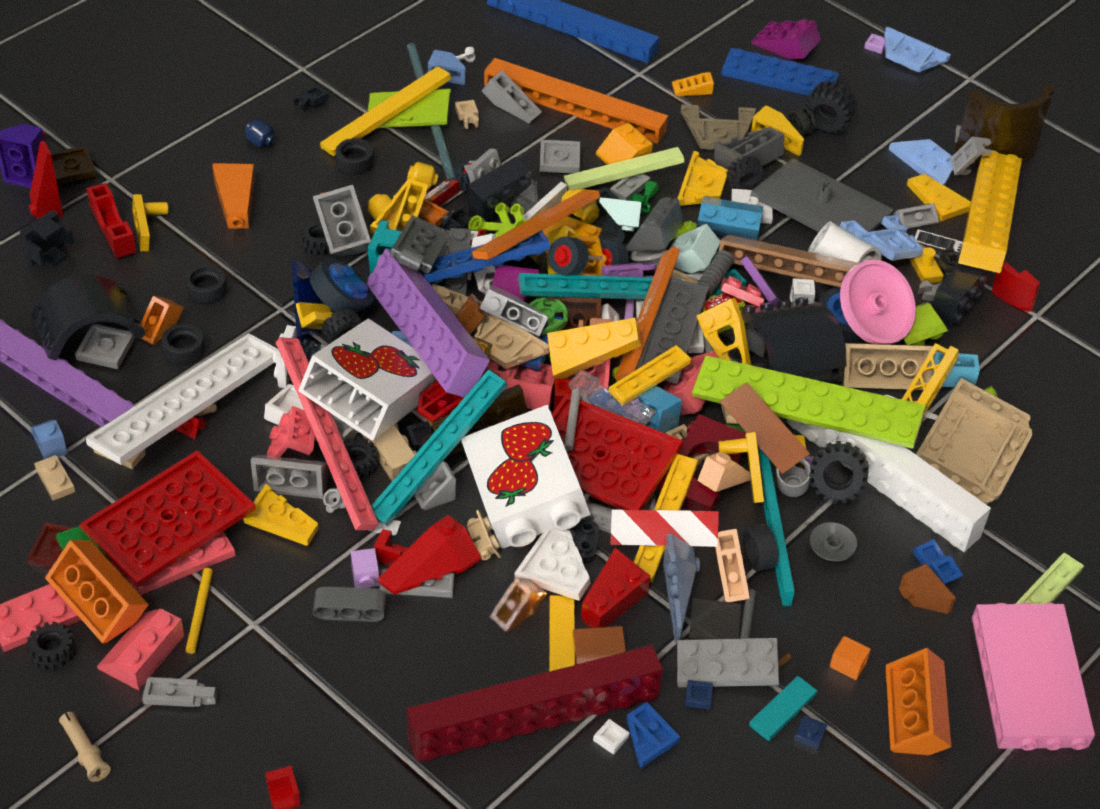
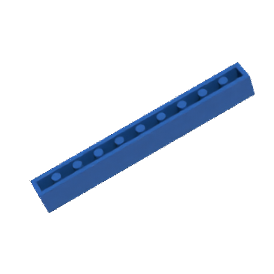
(585, 26)

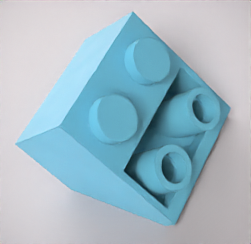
(966, 368)

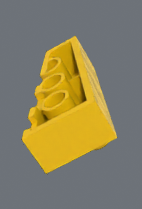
(591, 345)

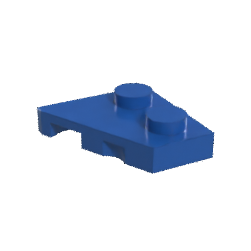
(650, 734)

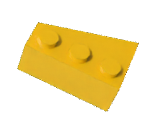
(404, 205)

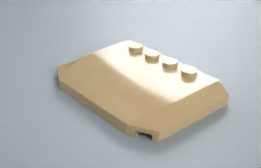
(977, 441)

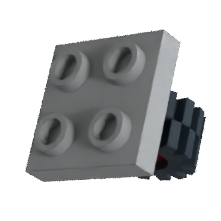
(474, 169)

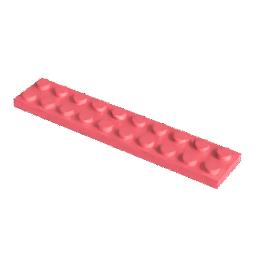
(45, 604)

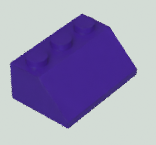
(19, 153)

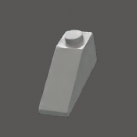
(510, 97)

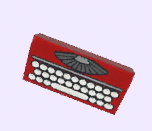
(443, 192)

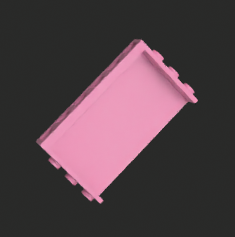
(1032, 676)

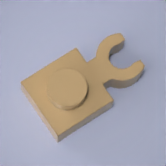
(468, 112)

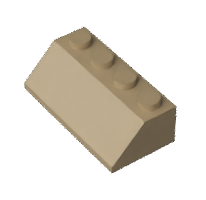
(884, 365)

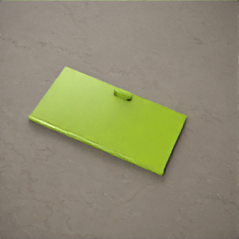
(427, 111)

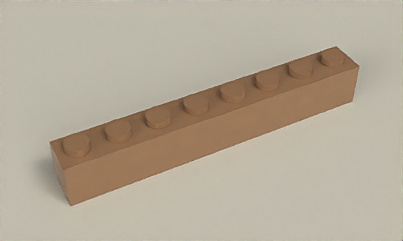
(788, 260)

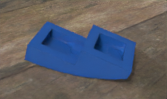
(942, 566)

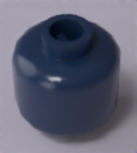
(259, 133)

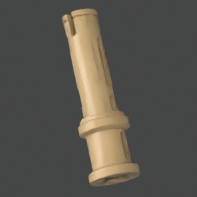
(89, 754)

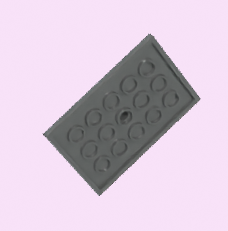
(817, 198)

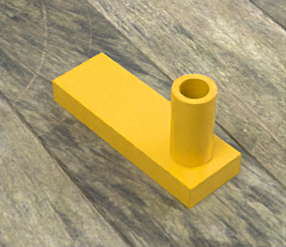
(139, 212)
(748, 445)

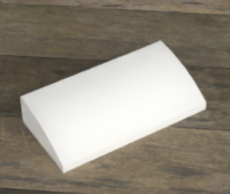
(287, 398)

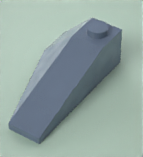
(679, 573)

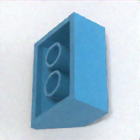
(731, 217)

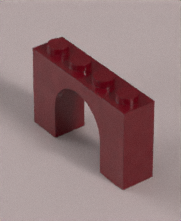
(701, 439)

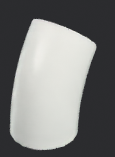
(840, 244)

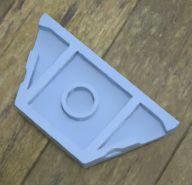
(912, 52)
(924, 158)

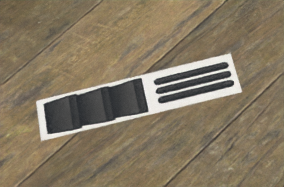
(937, 240)

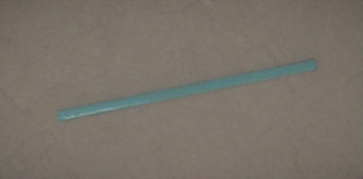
(436, 129)

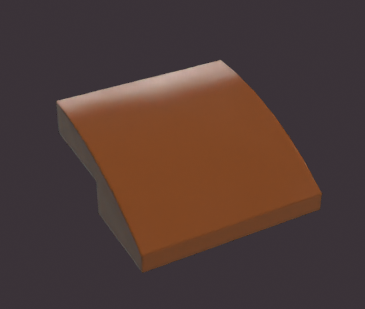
(470, 314)
(597, 643)

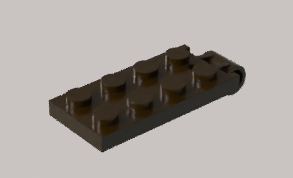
(506, 406)

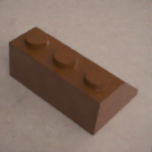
(578, 309)

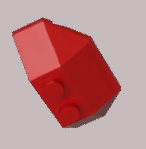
(437, 403)

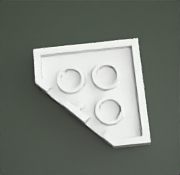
(556, 565)

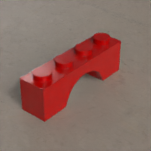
(115, 231)

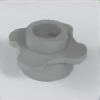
(329, 498)

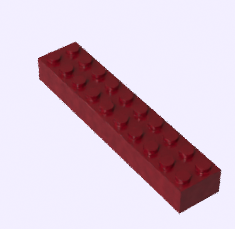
(533, 703)

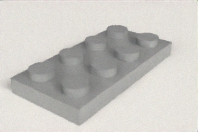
(728, 662)

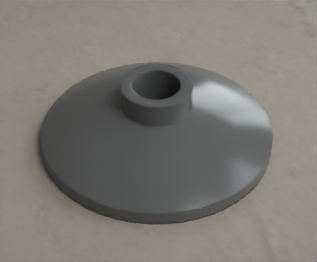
(833, 541)

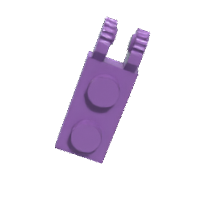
(627, 270)

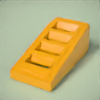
(694, 85)

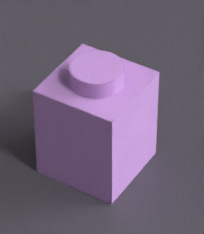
(364, 568)

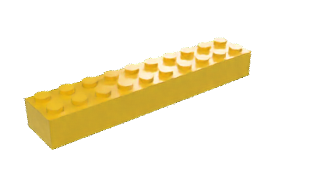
(990, 212)

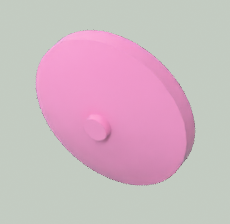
(877, 302)

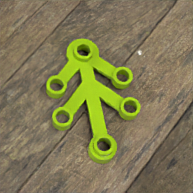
(477, 222)

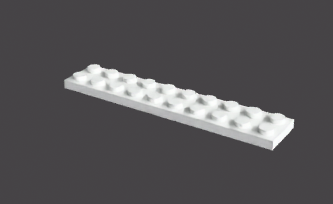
(182, 399)

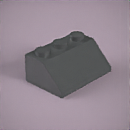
(658, 226)

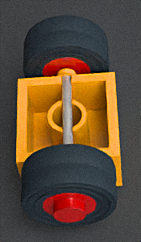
(585, 255)

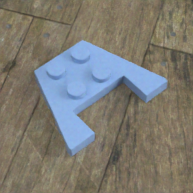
(892, 242)

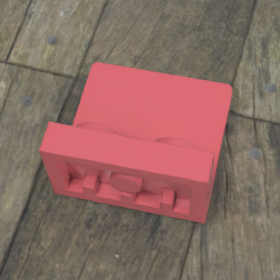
(292, 432)

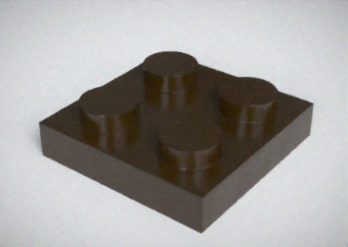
(73, 165)

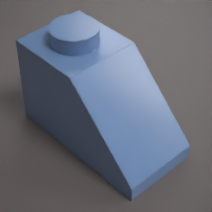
(449, 63)
(49, 439)

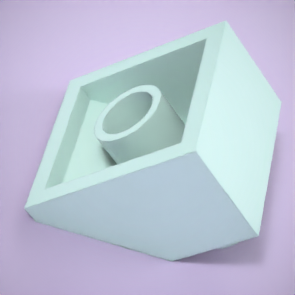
(623, 212)
(696, 249)

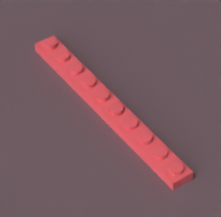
(329, 440)

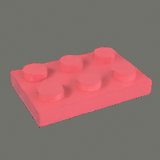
(734, 287)

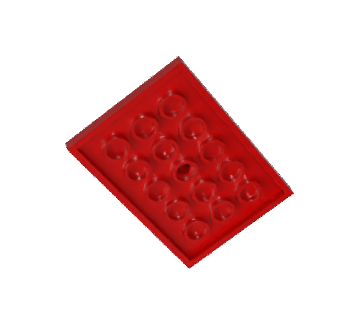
(616, 456)
(167, 518)

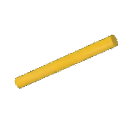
(199, 611)

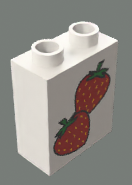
(367, 379)
(525, 478)

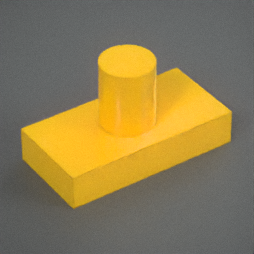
(927, 267)

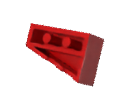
(614, 591)

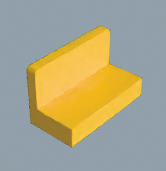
(313, 315)

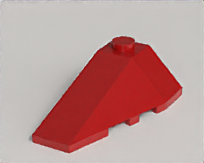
(44, 187)
(437, 552)

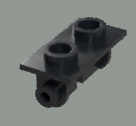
(456, 219)

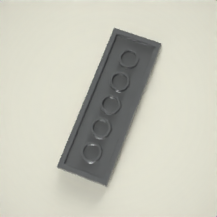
(674, 321)

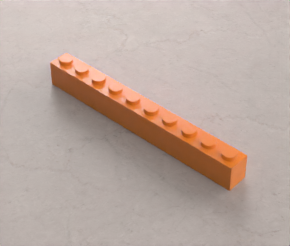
(581, 101)

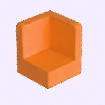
(850, 658)

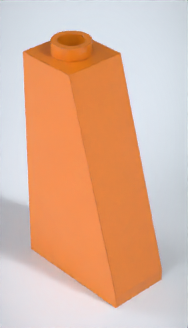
(235, 192)

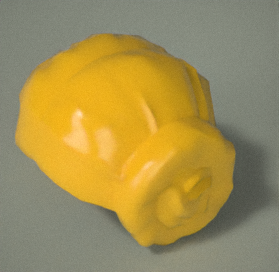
(588, 213)

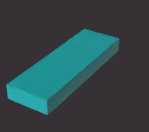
(783, 708)

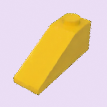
(771, 118)

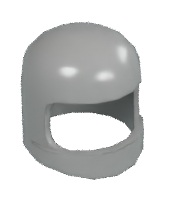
(794, 481)

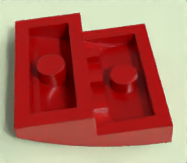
(1016, 288)

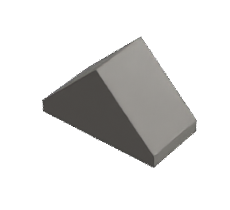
(437, 488)

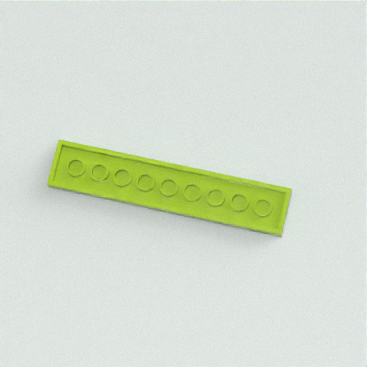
(815, 401)

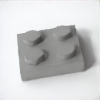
(560, 156)
(104, 346)

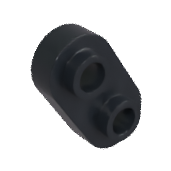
(587, 537)

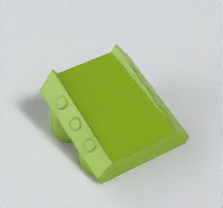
(925, 326)

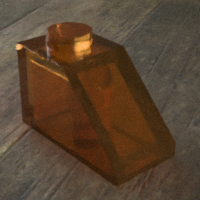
(518, 603)

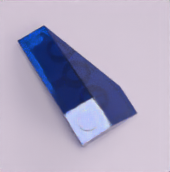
(302, 293)

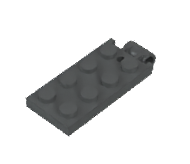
(419, 244)

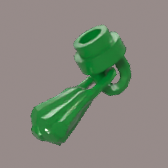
(651, 189)

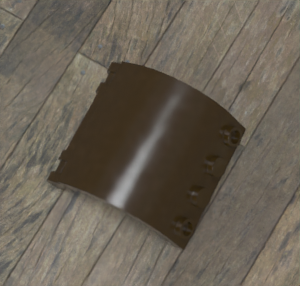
(1008, 126)

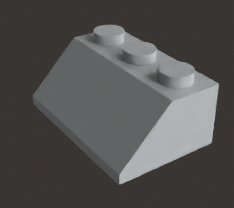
(342, 221)
(290, 476)

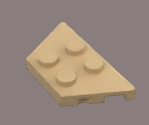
(510, 342)

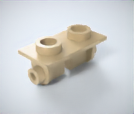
(480, 528)

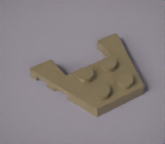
(714, 130)

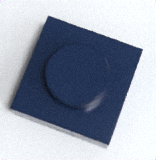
(698, 694)
(810, 732)

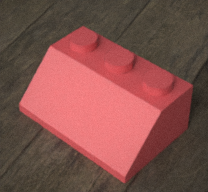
(686, 383)
(143, 648)

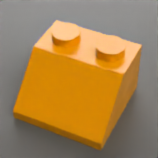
(624, 144)

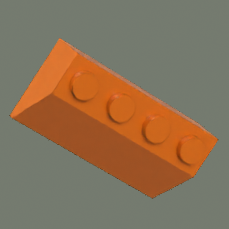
(95, 590)
(918, 704)

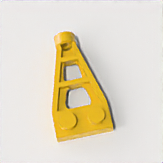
(720, 317)

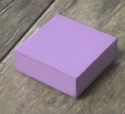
(875, 43)

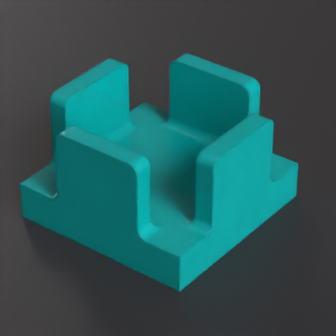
(382, 239)

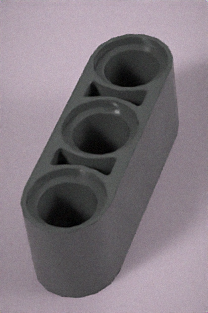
(349, 604)

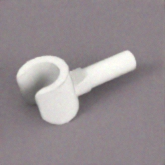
(468, 56)

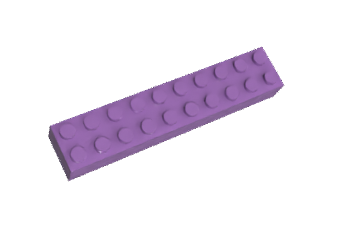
(428, 325)

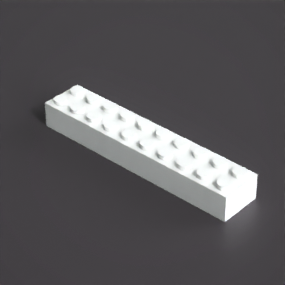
(913, 485)

